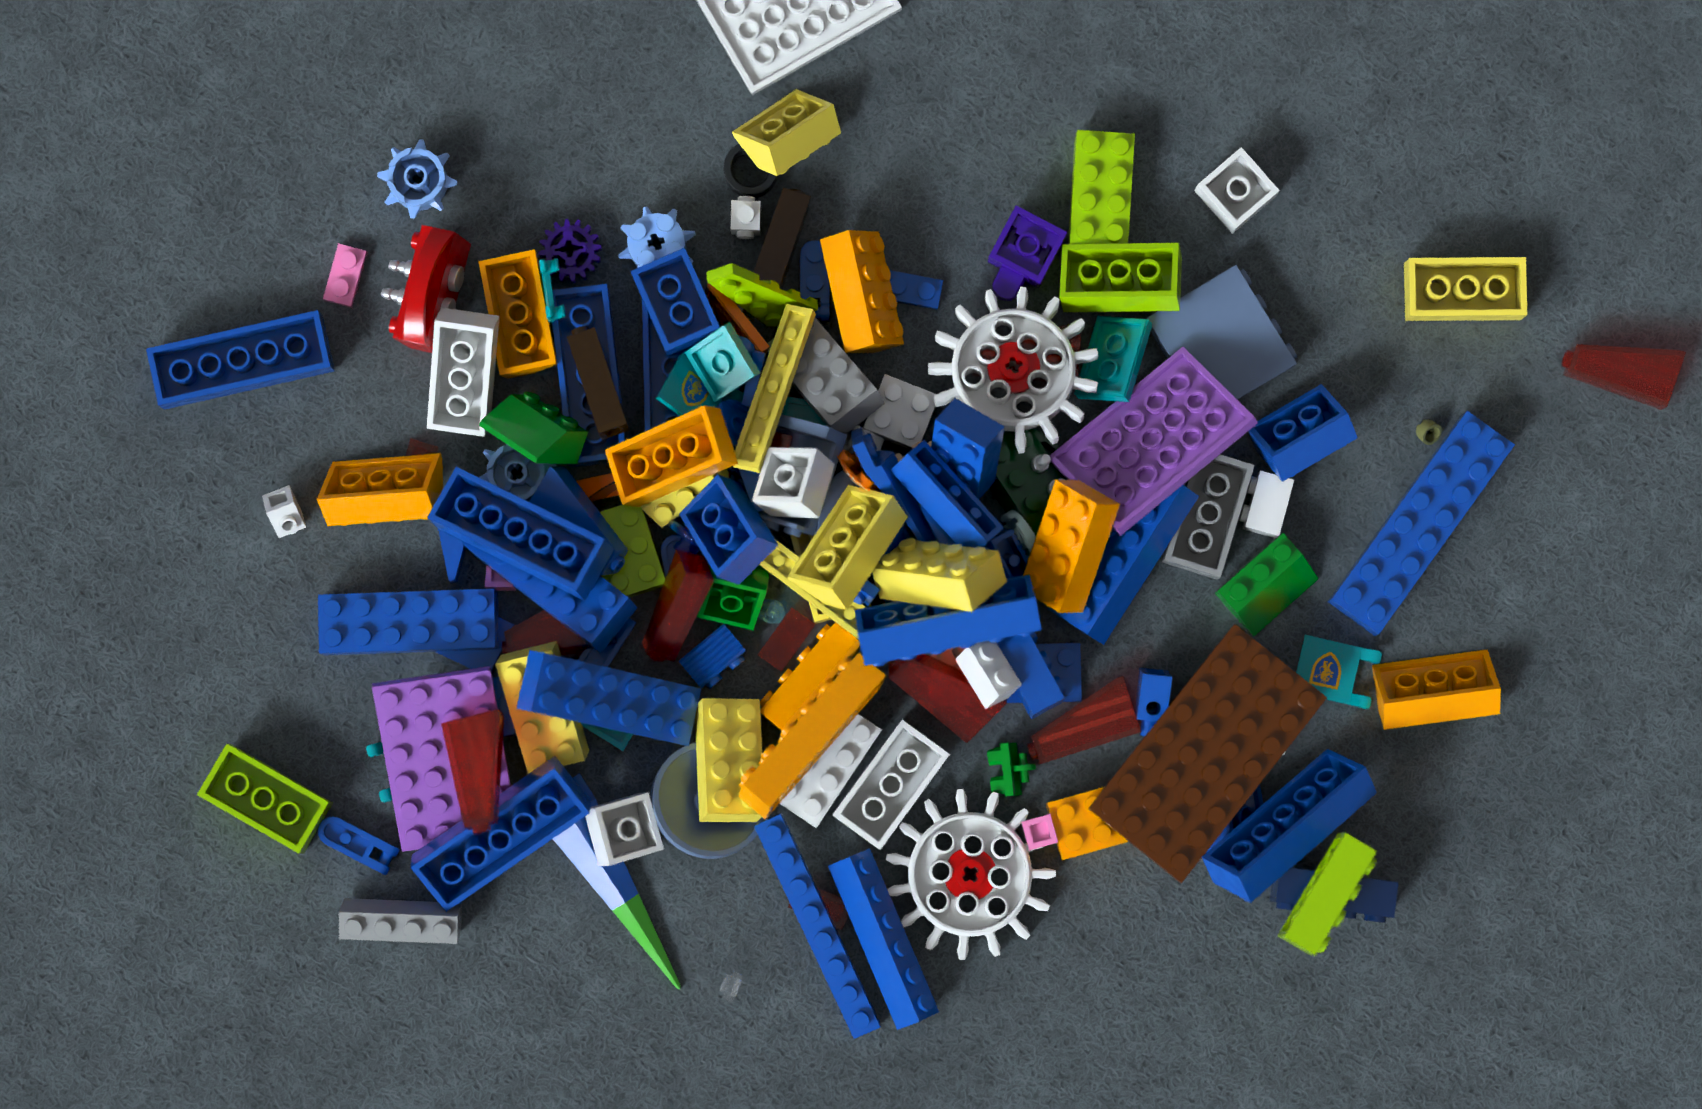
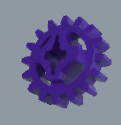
(584, 249)

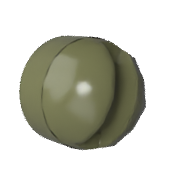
(1434, 431)

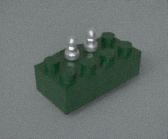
(1026, 478)

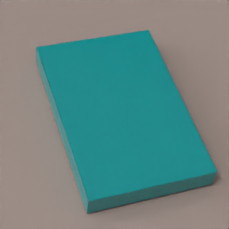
(1120, 354)

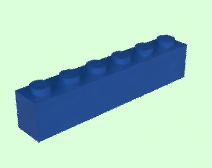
(883, 939)

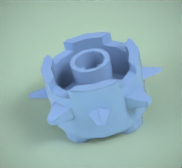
(420, 162)
(653, 227)
(505, 460)

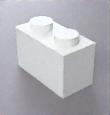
(1267, 504)
(988, 673)

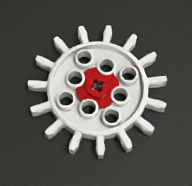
(1030, 365)
(923, 883)

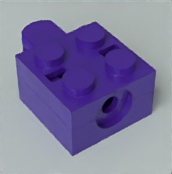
(1024, 253)

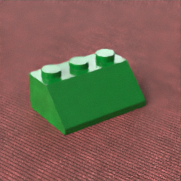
(536, 429)
(1267, 584)

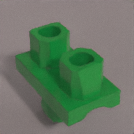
(1014, 768)

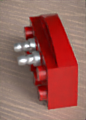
(432, 283)

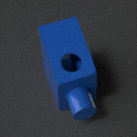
(1152, 686)

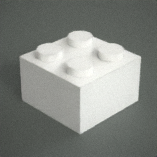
(1236, 190)
(903, 415)
(793, 482)
(623, 829)

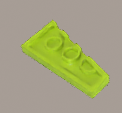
(756, 296)

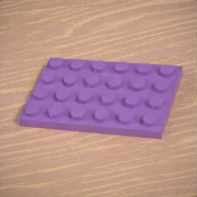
(1157, 440)
(416, 750)

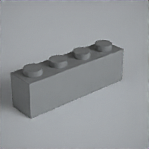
(399, 921)

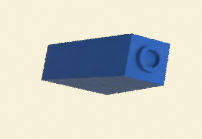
(565, 498)

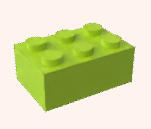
(642, 566)

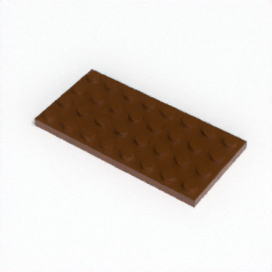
(1207, 753)

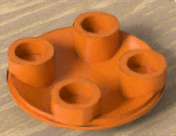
(854, 470)

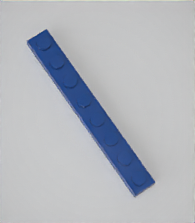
(817, 925)

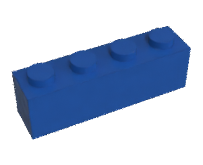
(946, 497)

